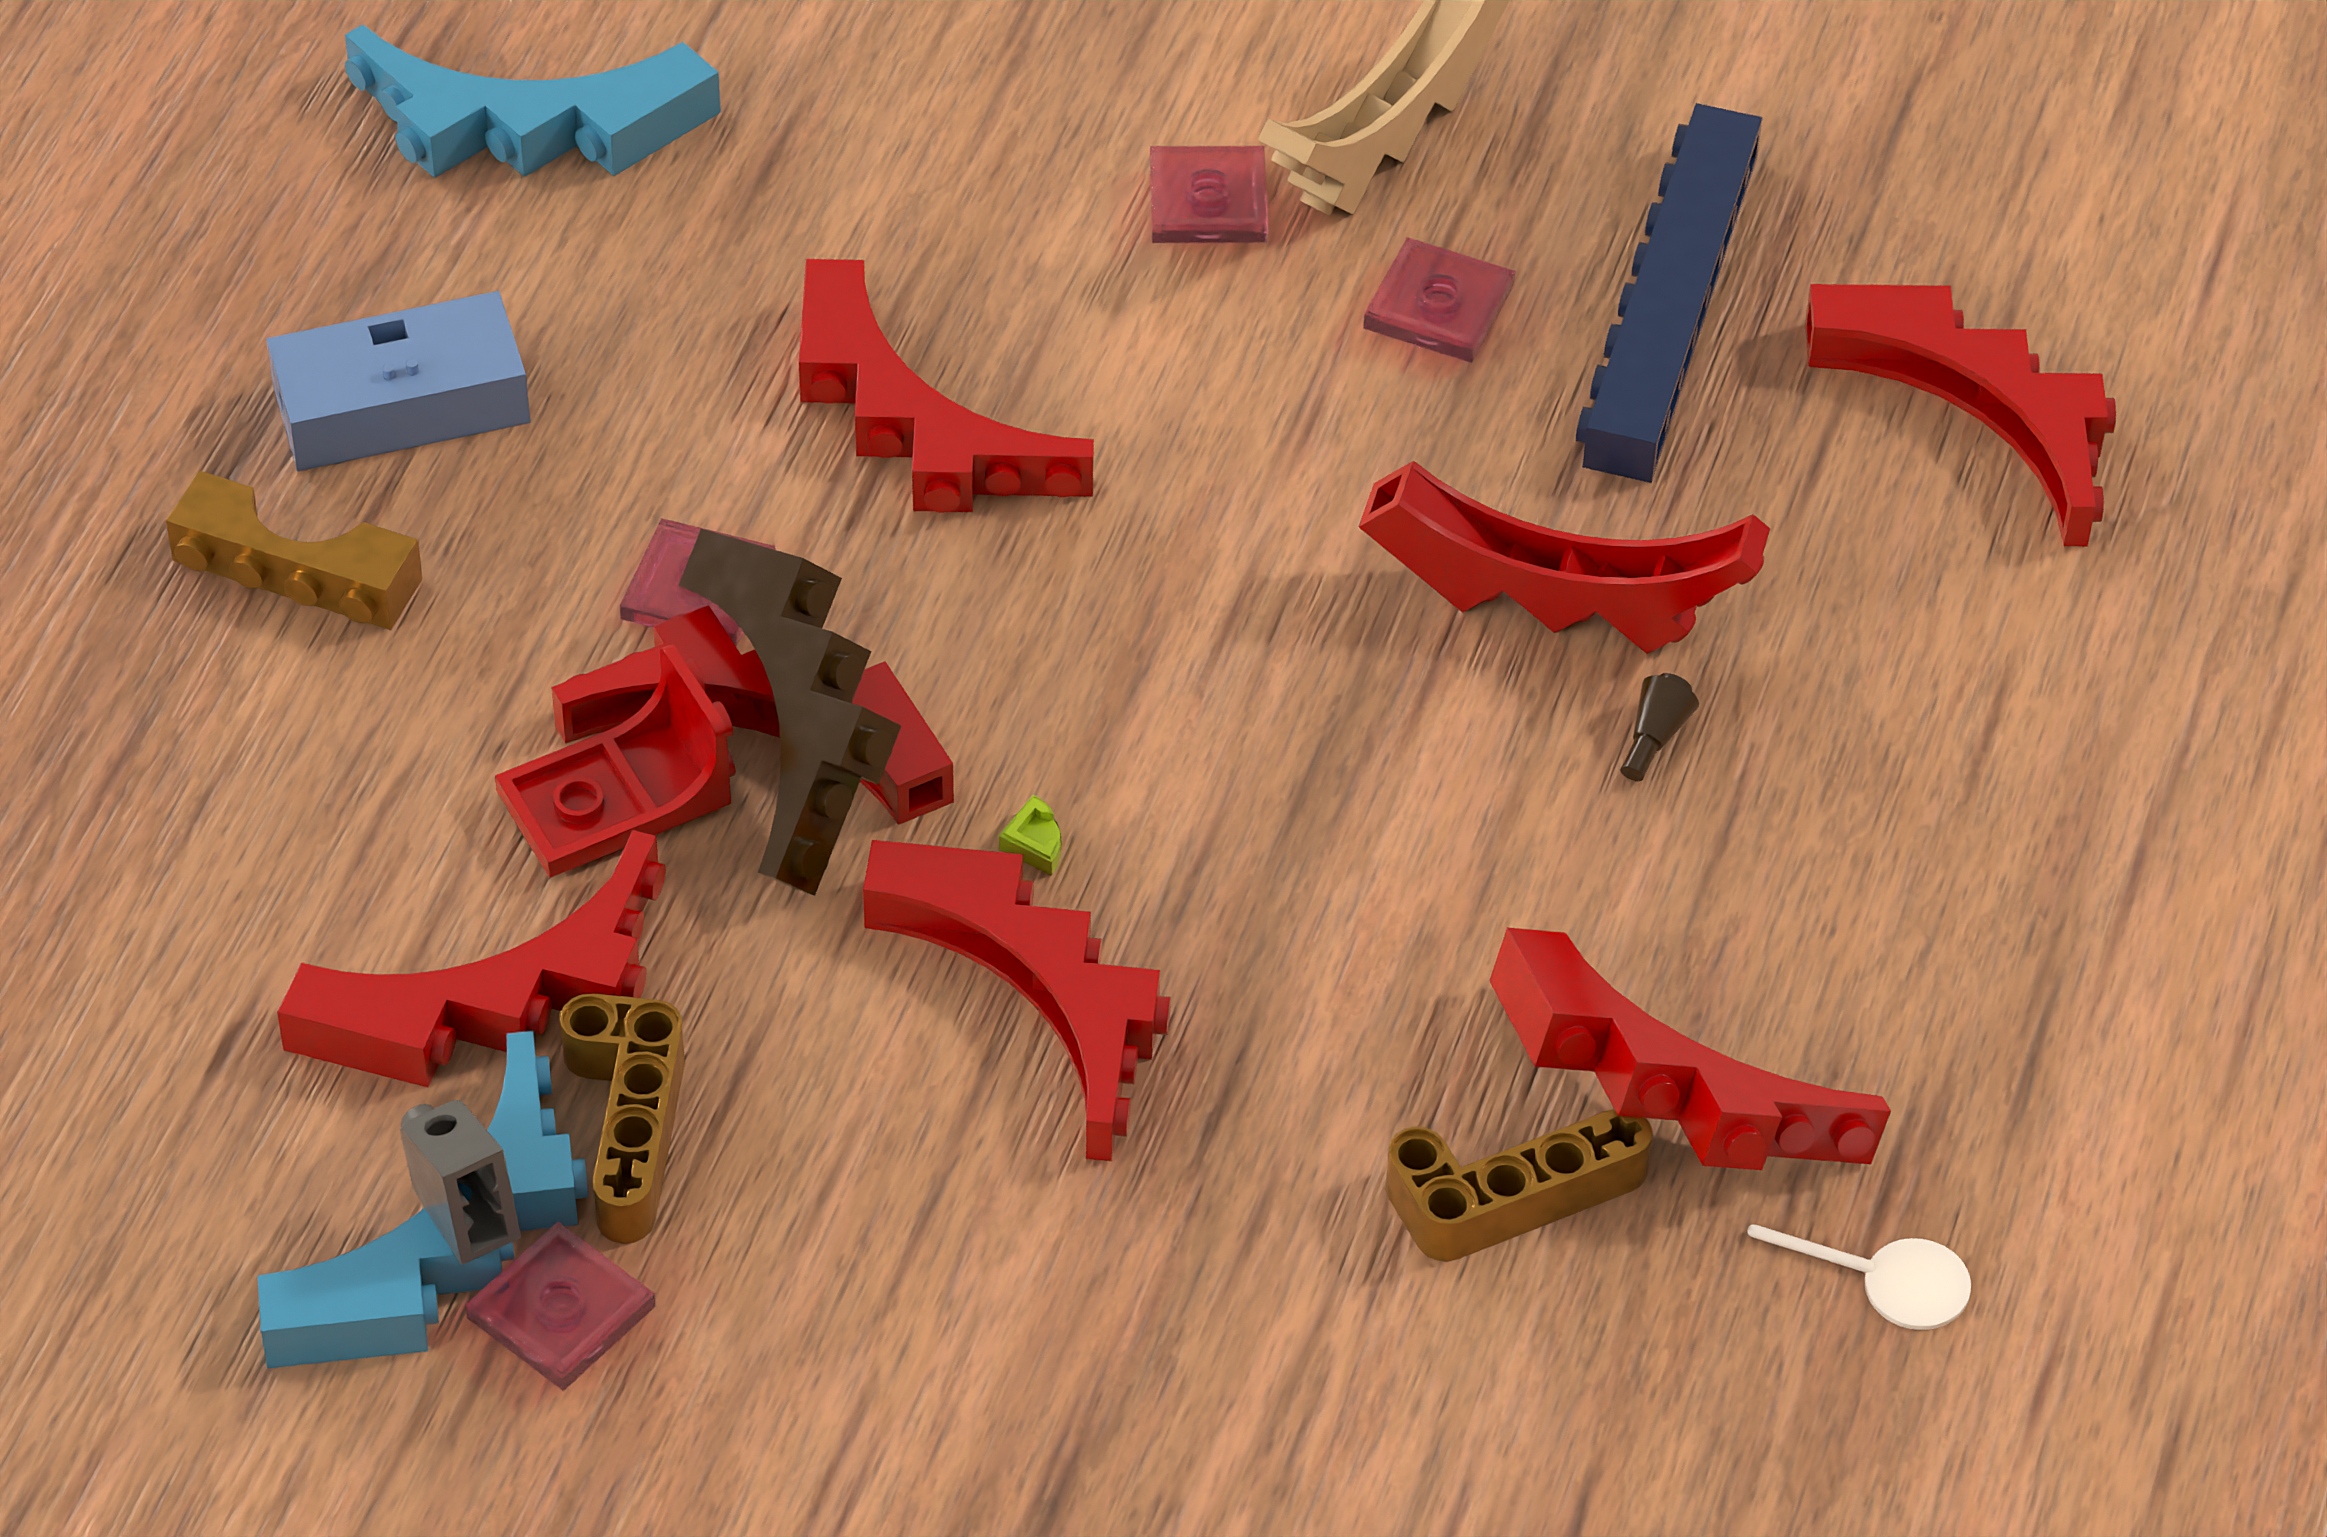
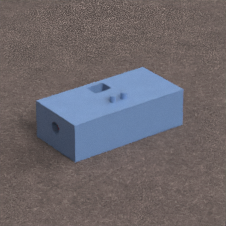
(398, 380)

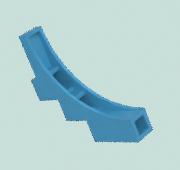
(528, 123)
(388, 1290)

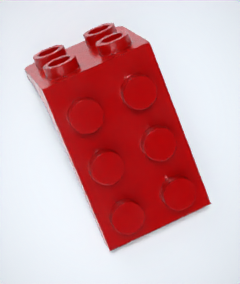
(638, 776)

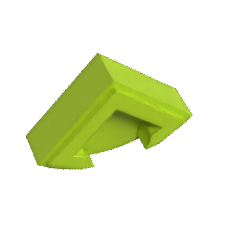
(1034, 835)

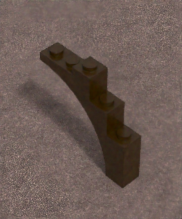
(813, 679)

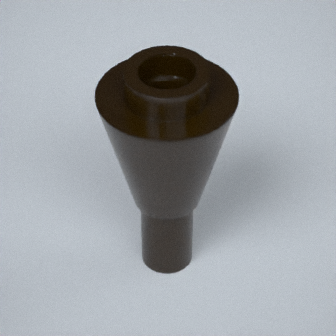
(1662, 710)

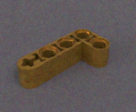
(641, 1052)
(1600, 1154)

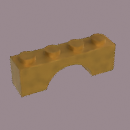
(358, 574)

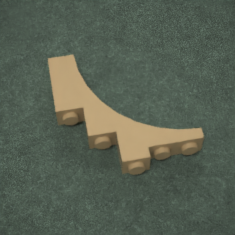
(1382, 115)

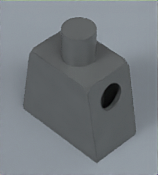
(452, 1148)

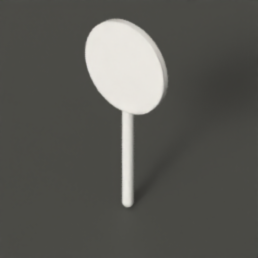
(1905, 1281)

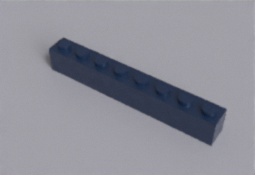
(1671, 293)

